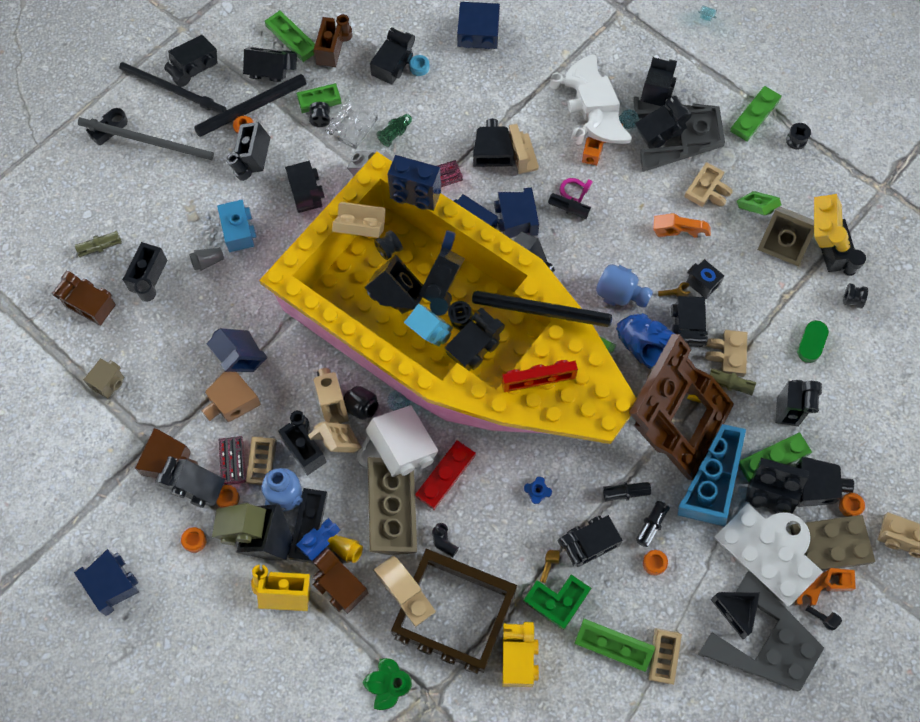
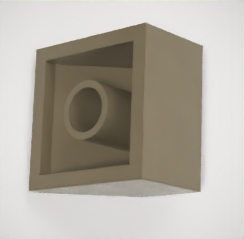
(787, 236)

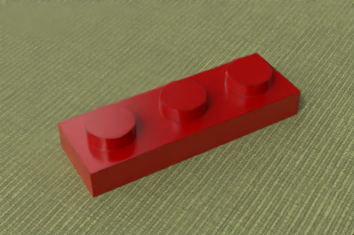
(539, 375)
(445, 475)

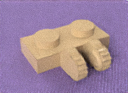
(705, 184)
(733, 352)

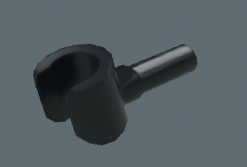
(830, 622)

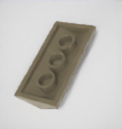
(391, 510)

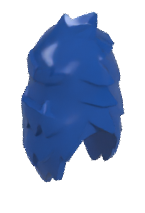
(643, 337)

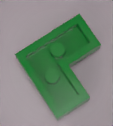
(558, 607)

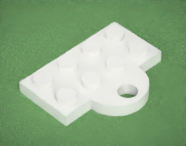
(771, 551)

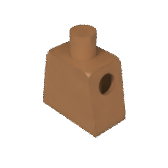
(230, 397)

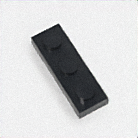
(309, 517)

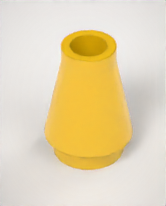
(346, 548)

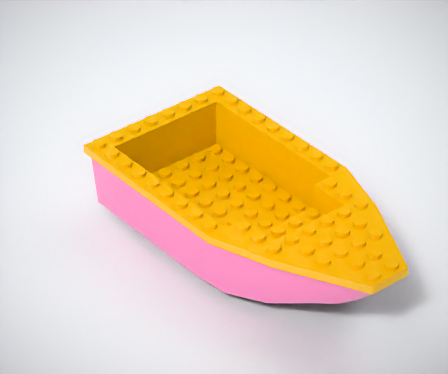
(323, 288)

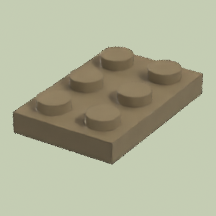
(838, 542)

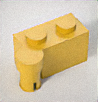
(829, 223)
(280, 589)
(519, 654)

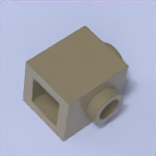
(104, 378)

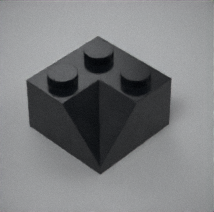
(395, 286)

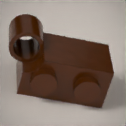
(337, 582)

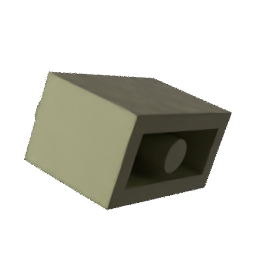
(238, 523)

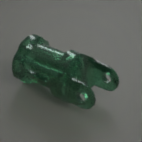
(396, 128)

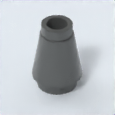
(205, 258)

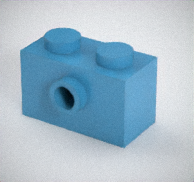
(236, 226)

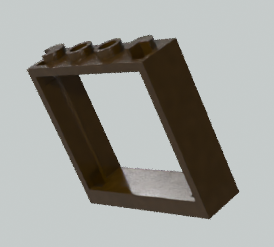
(472, 575)

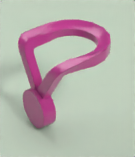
(573, 180)

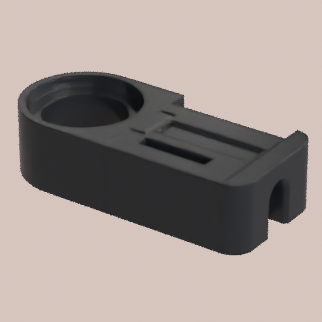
(101, 137)

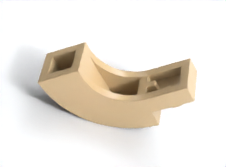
(404, 590)

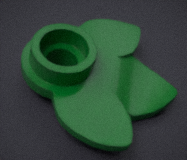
(383, 684)

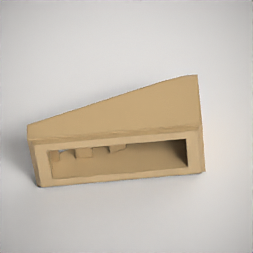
(255, 441)
(673, 657)

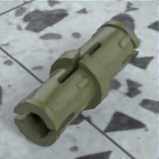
(98, 244)
(733, 382)

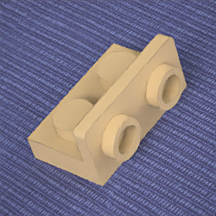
(523, 150)
(359, 220)
(336, 437)
(900, 534)

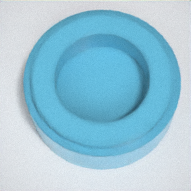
(419, 65)

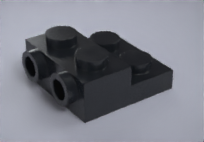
(776, 486)

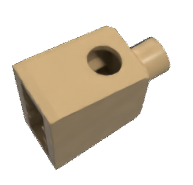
(330, 393)

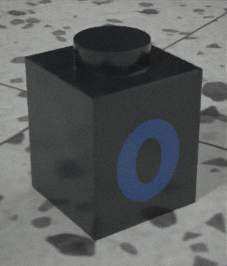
(704, 278)

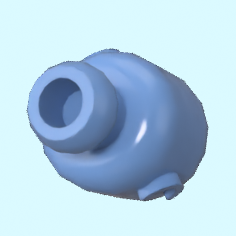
(620, 286)
(282, 488)

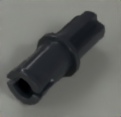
(570, 206)
(626, 491)
(652, 524)

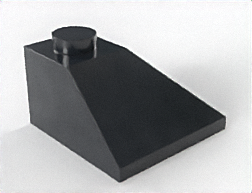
(275, 537)

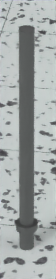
(94, 125)

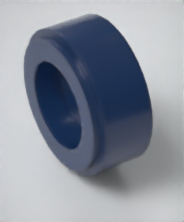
(448, 240)

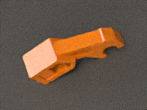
(591, 154)
(672, 225)
(846, 583)

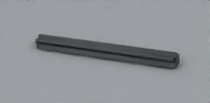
(250, 105)
(542, 308)

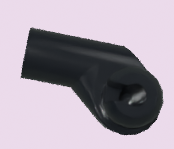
(441, 542)

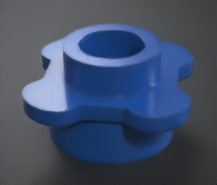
(537, 497)

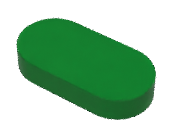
(813, 341)

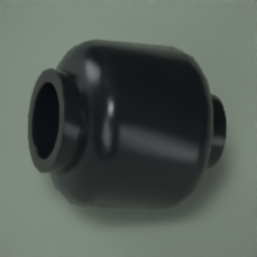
(361, 402)

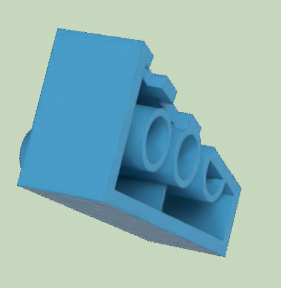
(713, 486)

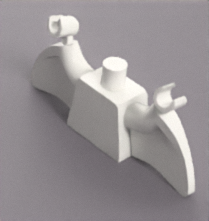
(595, 101)

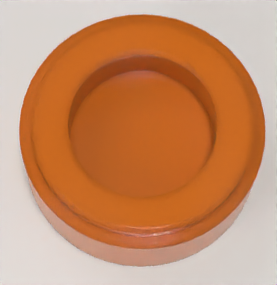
(228, 496)
(851, 505)
(193, 539)
(655, 562)

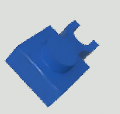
(316, 541)

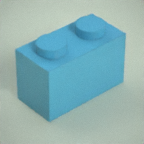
(428, 325)

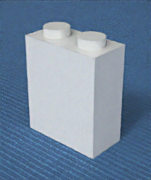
(402, 441)

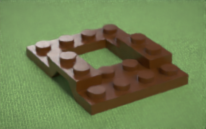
(661, 398)

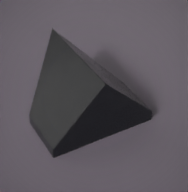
(738, 609)

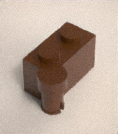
(330, 40)
(84, 298)

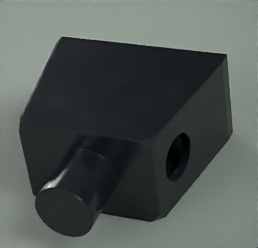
(493, 146)
(823, 484)

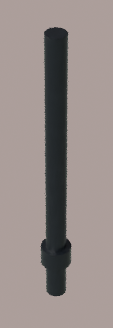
(205, 102)

